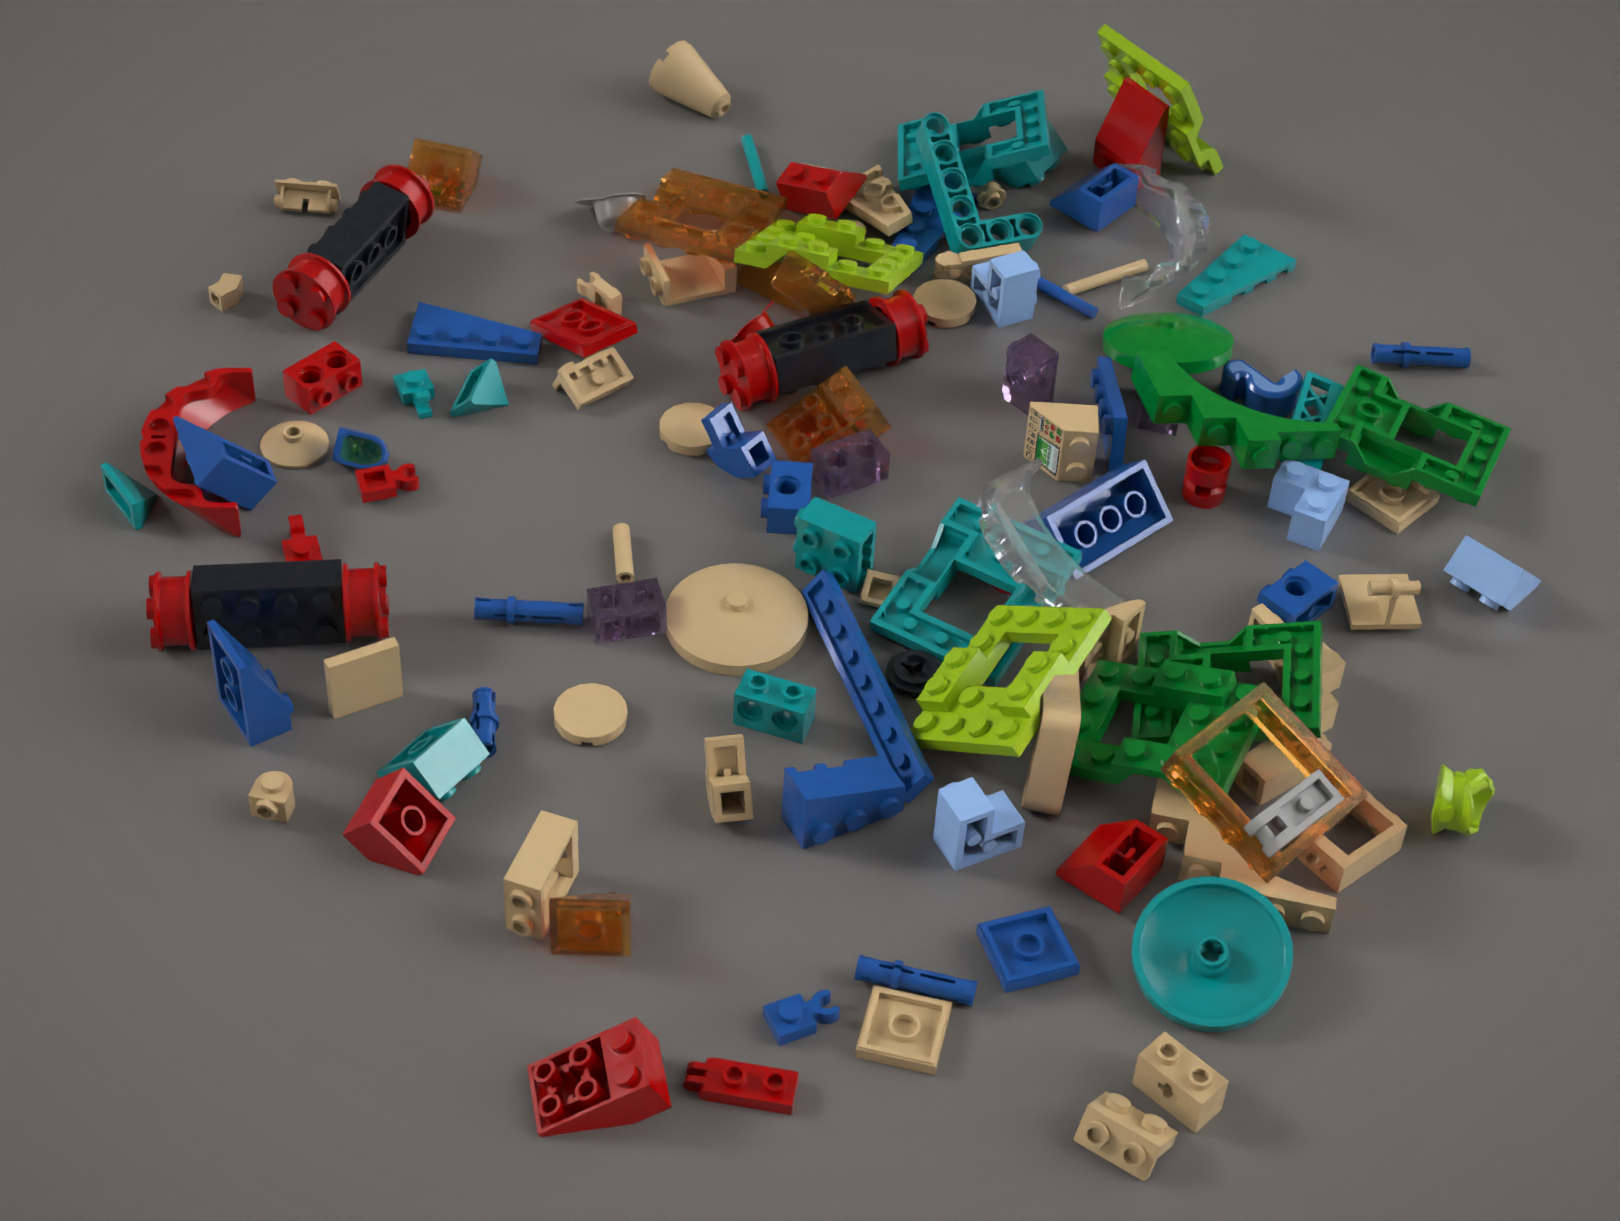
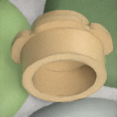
(990, 196)

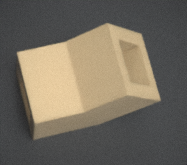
(227, 291)

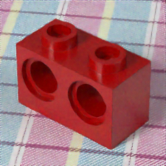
(322, 377)

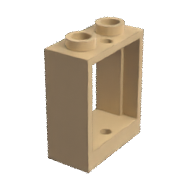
(1340, 869)
(540, 874)

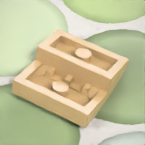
(1119, 638)

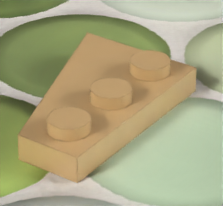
(880, 204)

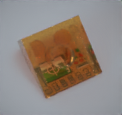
(448, 169)

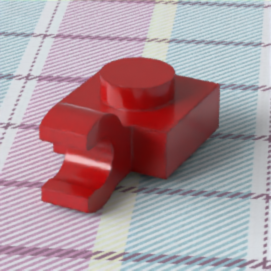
(300, 546)

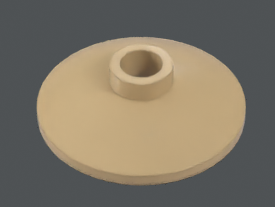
(294, 445)

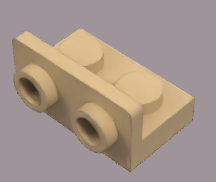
(593, 377)

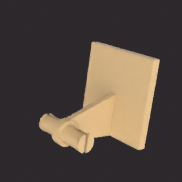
(1380, 601)

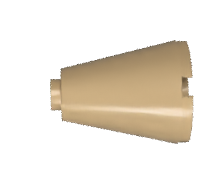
(689, 81)

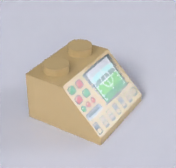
(1063, 439)

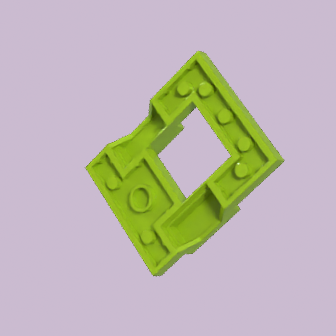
(1184, 113)
(824, 241)
(1002, 720)

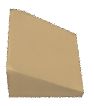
(877, 588)

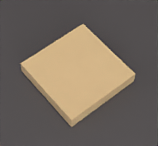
(1391, 504)
(363, 677)
(903, 1030)

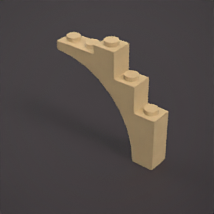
(1265, 768)
(1209, 855)

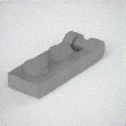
(1294, 812)

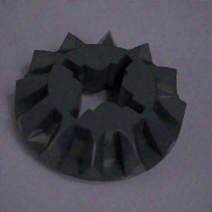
(908, 663)

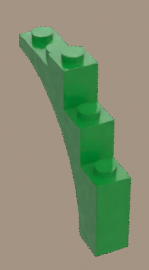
(1215, 421)

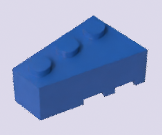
(839, 799)

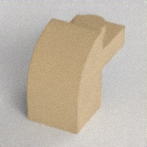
(726, 779)

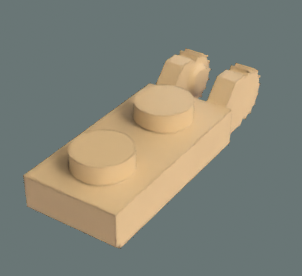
(959, 266)

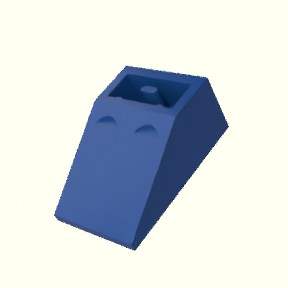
(225, 466)

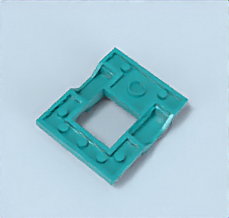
(1031, 143)
(956, 547)

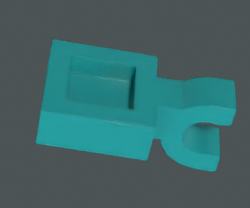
(415, 388)

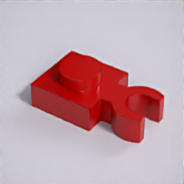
(382, 483)

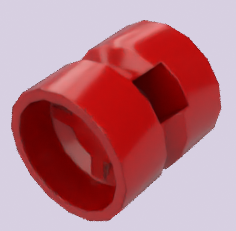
(1206, 476)

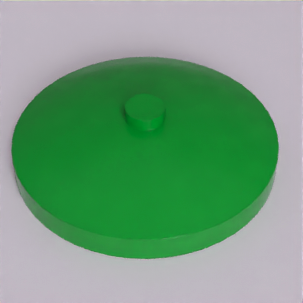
(1192, 341)

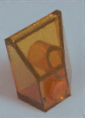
(591, 924)

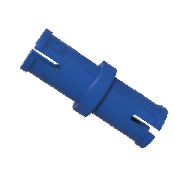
(484, 719)

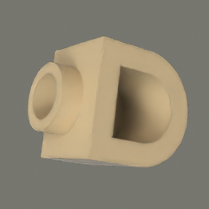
(272, 797)

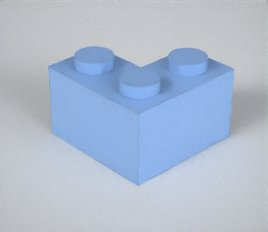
(1007, 287)
(1310, 498)
(975, 825)

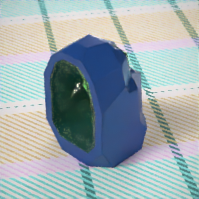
(359, 449)

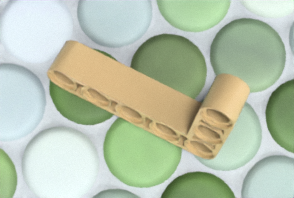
(1053, 746)

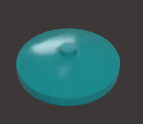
(1212, 954)

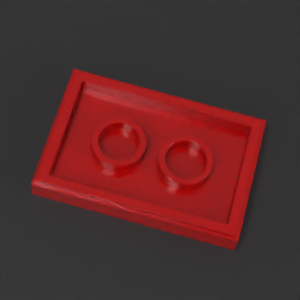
(583, 327)

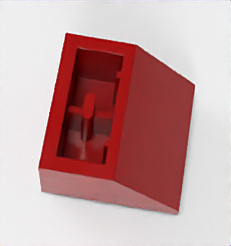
(1115, 862)

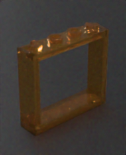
(1297, 745)

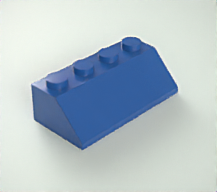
(1109, 514)

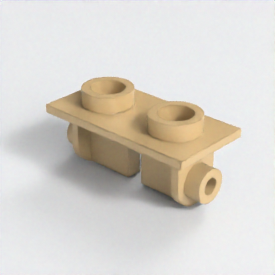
(321, 195)

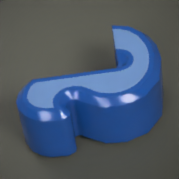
(1258, 391)

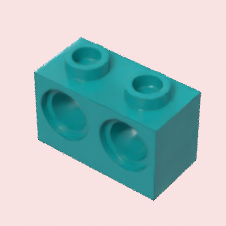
(774, 706)

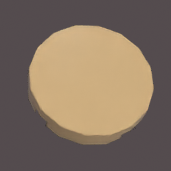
(946, 302)
(683, 429)
(590, 714)

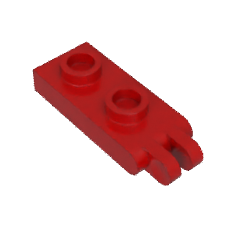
(743, 1084)

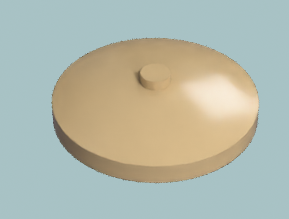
(736, 619)

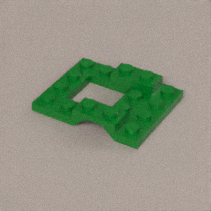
(1371, 417)
(1294, 642)
(1195, 689)

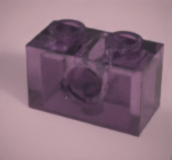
(1029, 372)

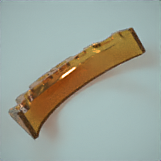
(796, 285)

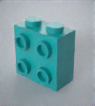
(834, 541)

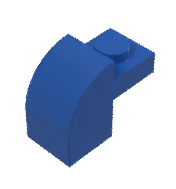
(732, 448)

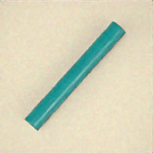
(754, 163)

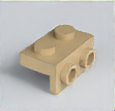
(1124, 1134)

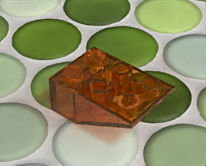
(828, 413)

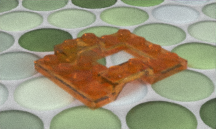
(741, 207)

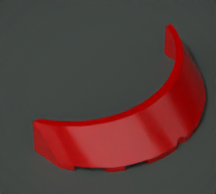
(163, 452)

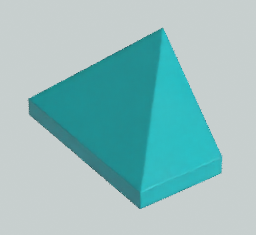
(480, 391)
(128, 494)

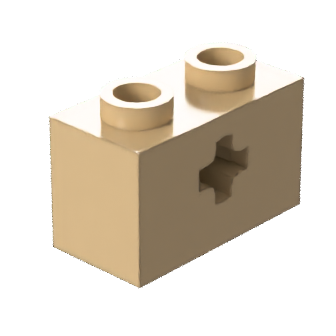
(1180, 1082)

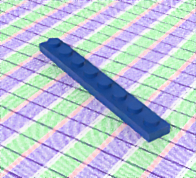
(866, 683)

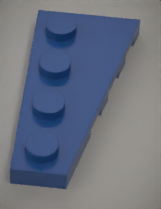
(927, 226)
(461, 335)
(1110, 411)

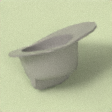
(610, 207)

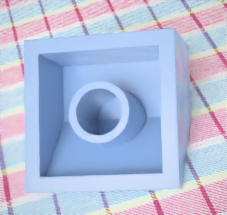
(1489, 574)

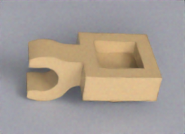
(601, 293)

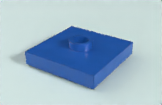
(1028, 949)

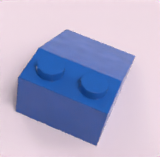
(248, 689)

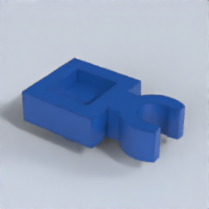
(796, 1019)

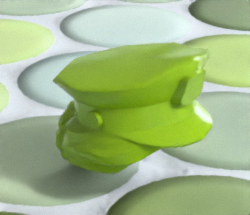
(1460, 800)

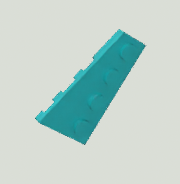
(1234, 273)

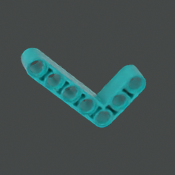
(961, 198)

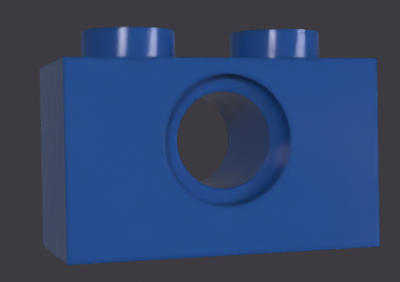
(788, 492)
(1300, 594)

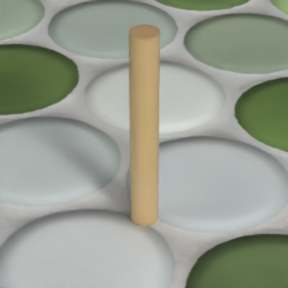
(1106, 277)

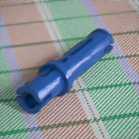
(1420, 355)
(528, 611)
(915, 980)

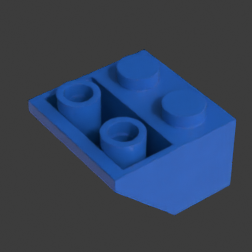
(1099, 197)

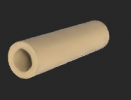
(623, 553)

